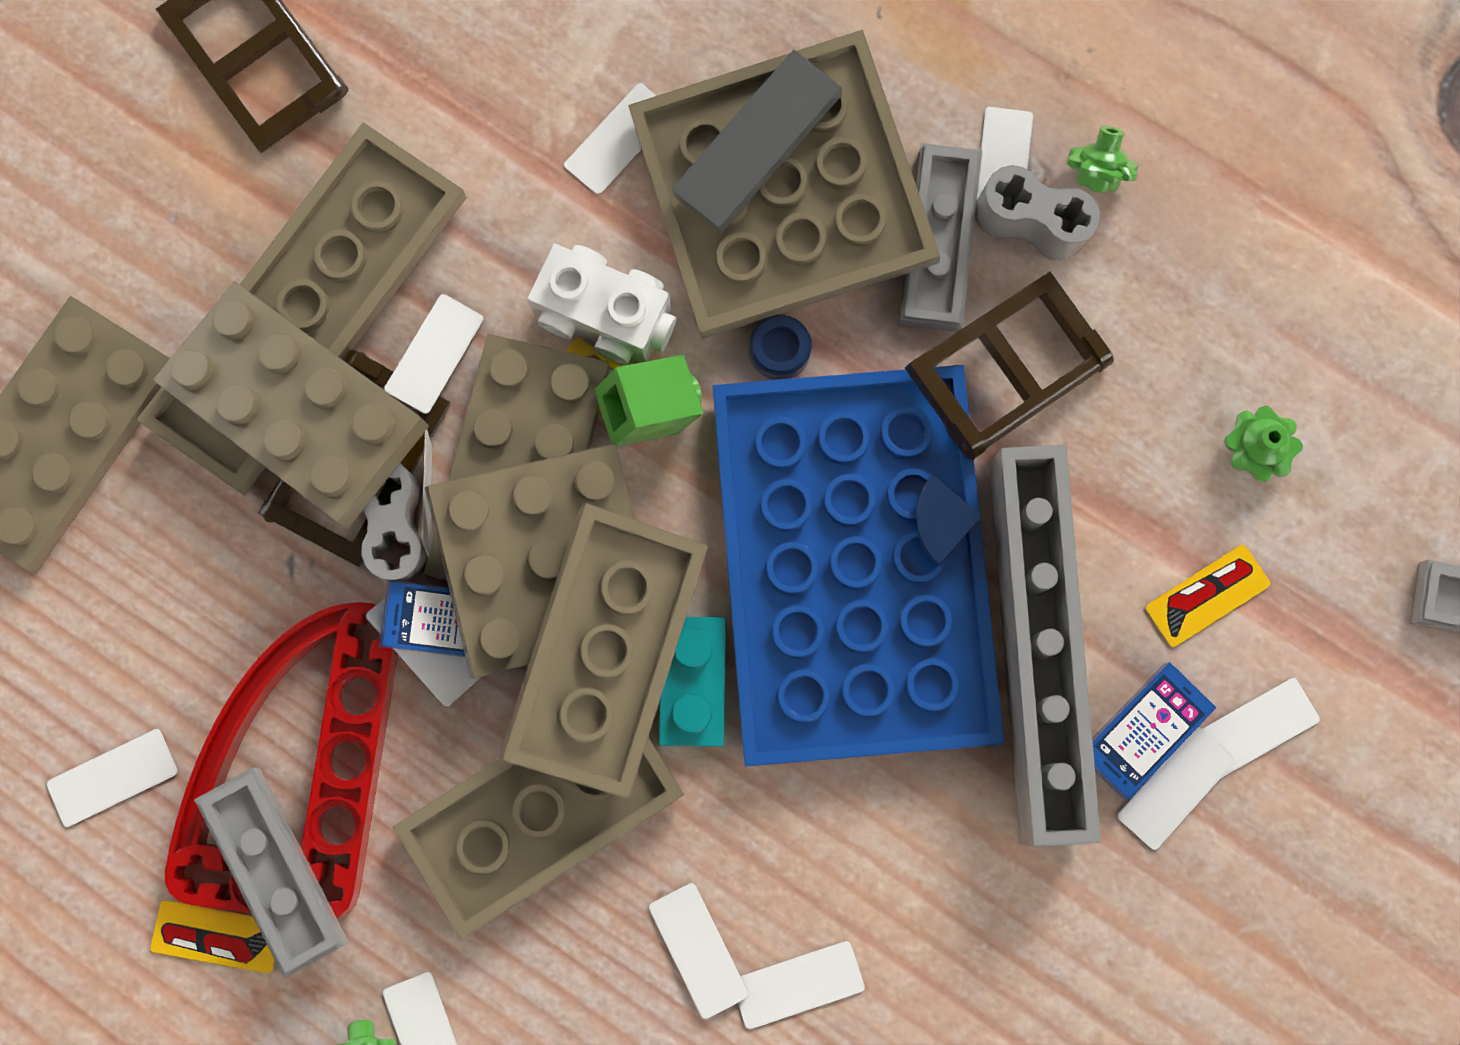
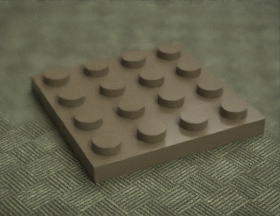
(825, 220)

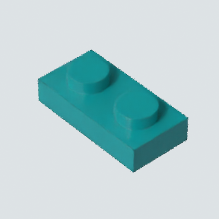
(695, 686)

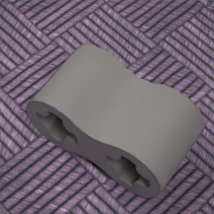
(1037, 212)
(392, 522)

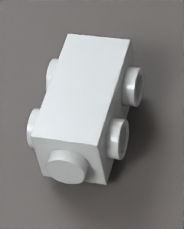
(613, 309)

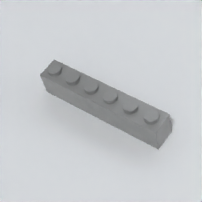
(1044, 647)

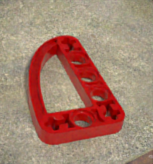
(327, 788)

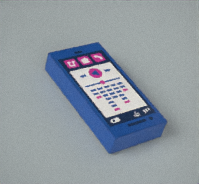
(420, 620)
(1148, 730)

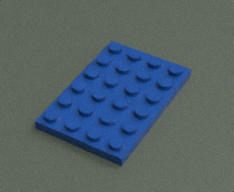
(834, 606)

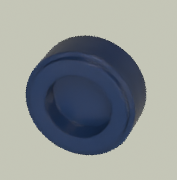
(780, 347)

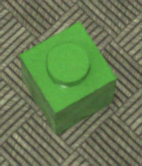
(649, 400)

